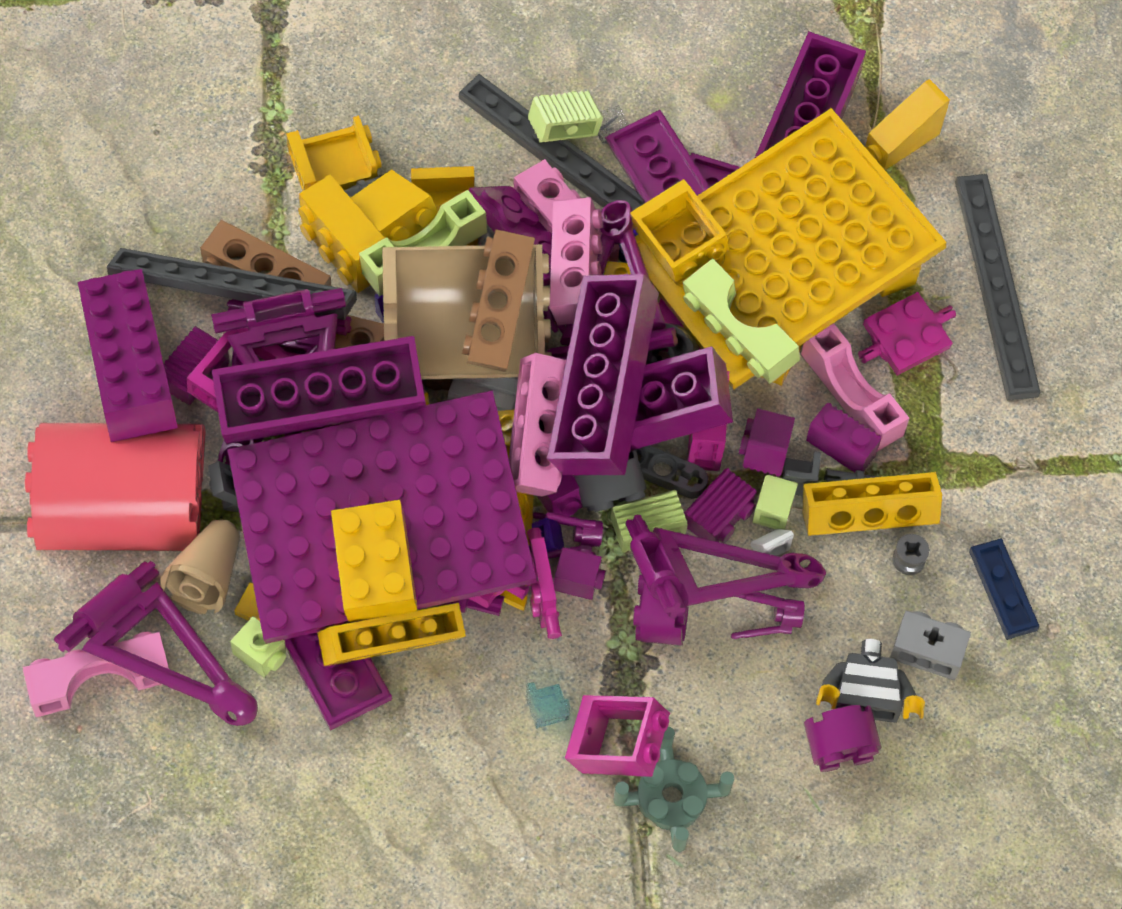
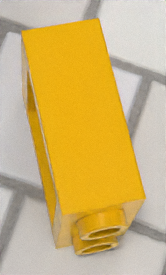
(668, 205)

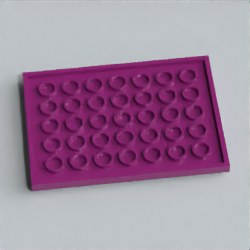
(436, 459)

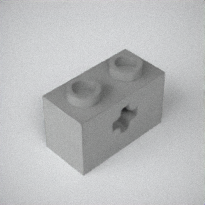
(942, 657)

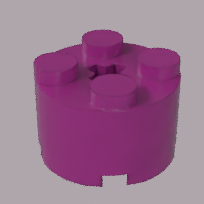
(653, 623)
(842, 737)

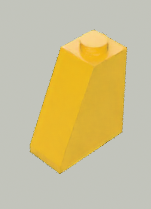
(909, 125)

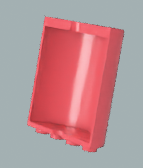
(115, 493)

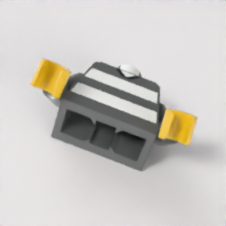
(872, 682)

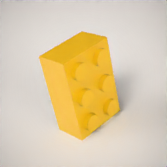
(337, 229)
(374, 560)

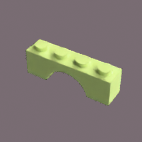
(455, 224)
(766, 349)

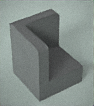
(802, 471)

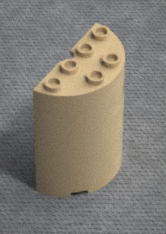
(431, 298)

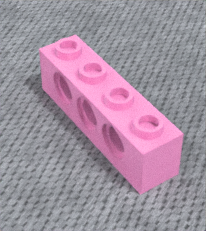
(544, 181)
(573, 254)
(527, 437)

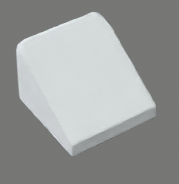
(774, 543)

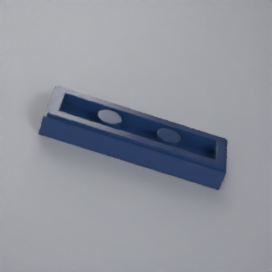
(1004, 589)

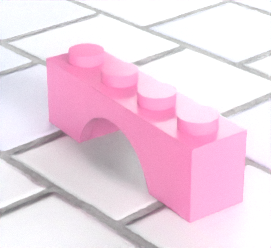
(834, 364)
(55, 681)

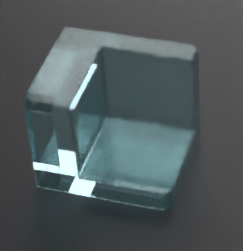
(547, 705)

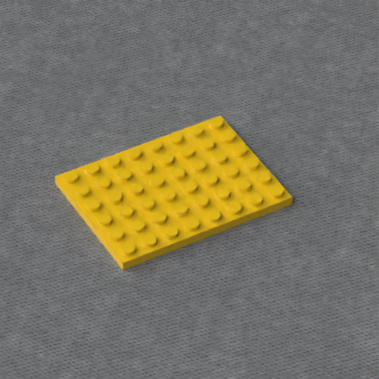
(807, 236)

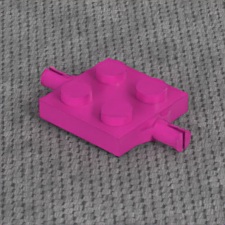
(907, 333)
(543, 592)

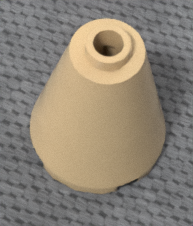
(204, 569)

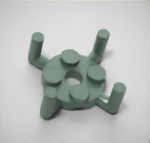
(677, 774)

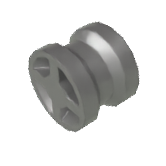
(910, 562)

